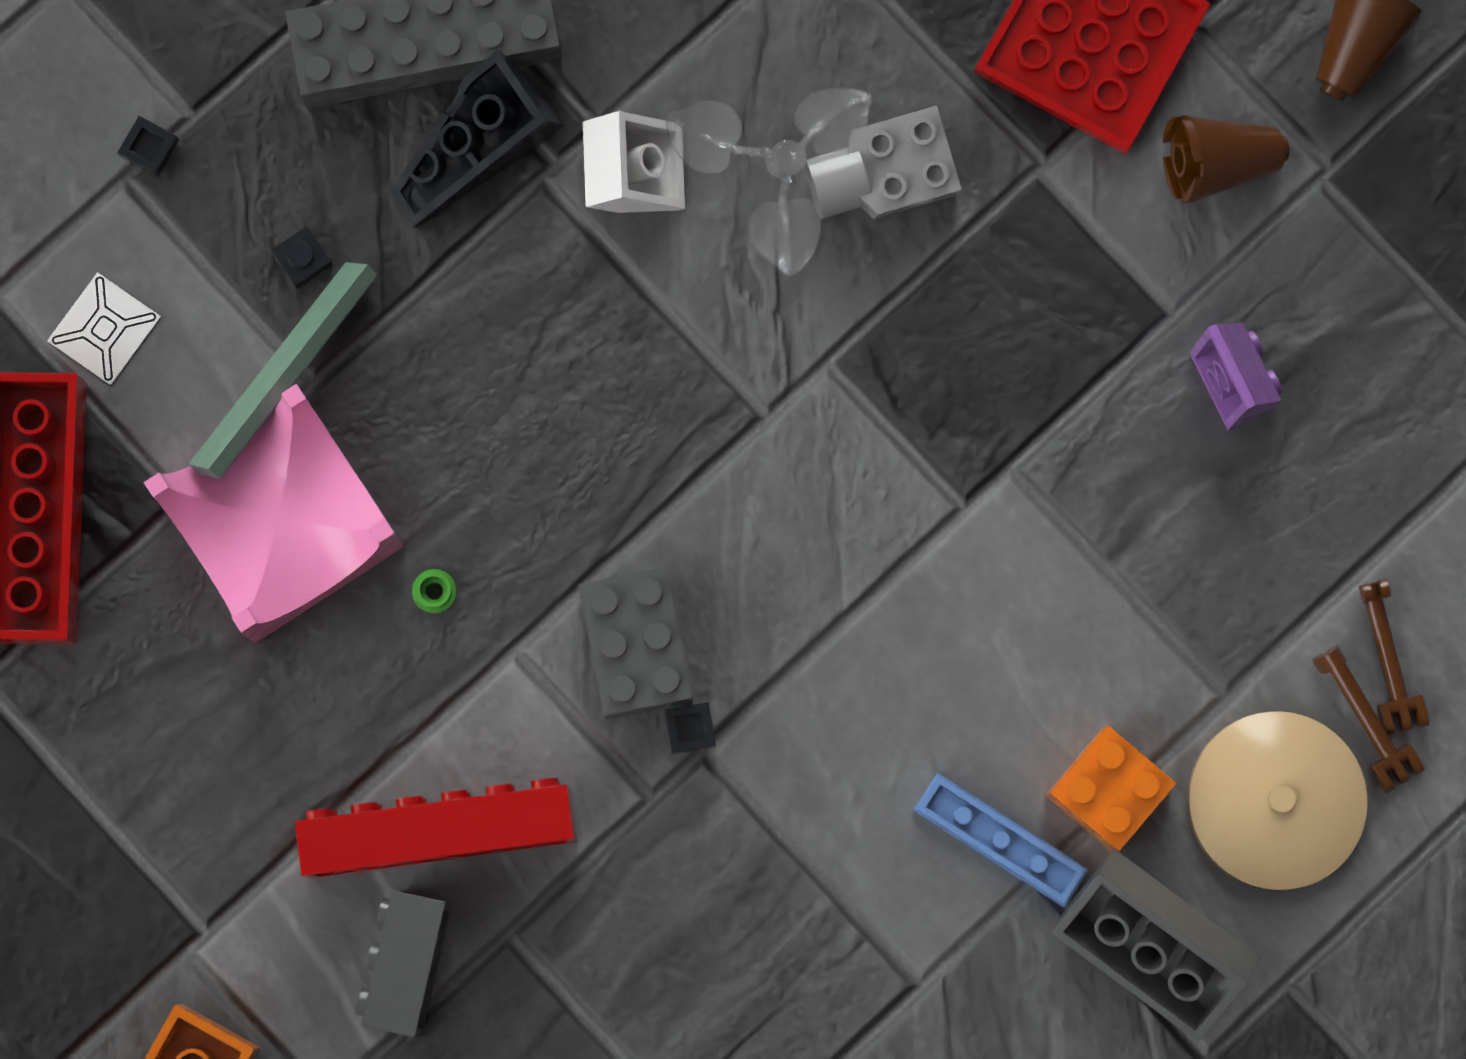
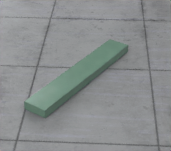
(282, 370)

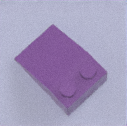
(1235, 373)

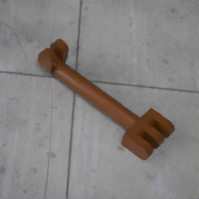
(1400, 704)
(1391, 758)

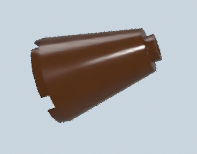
(1360, 41)
(1218, 155)

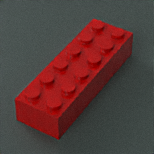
(40, 506)
(436, 830)

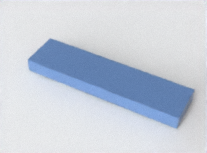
(1000, 840)

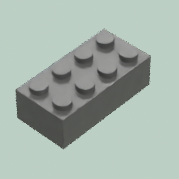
(1156, 945)

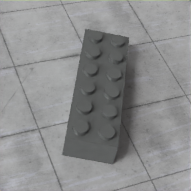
(398, 45)

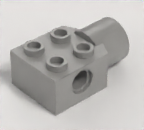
(886, 168)

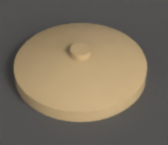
(1277, 801)

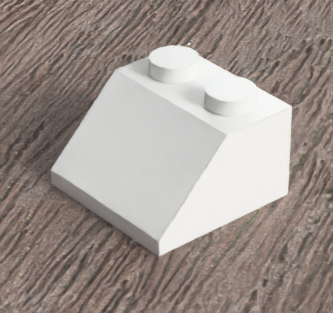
(631, 165)

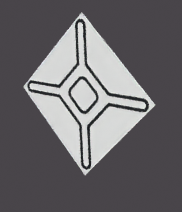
(104, 328)

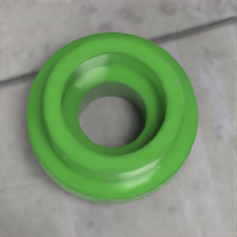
(430, 577)

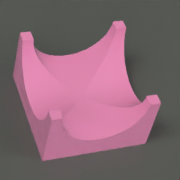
(280, 521)

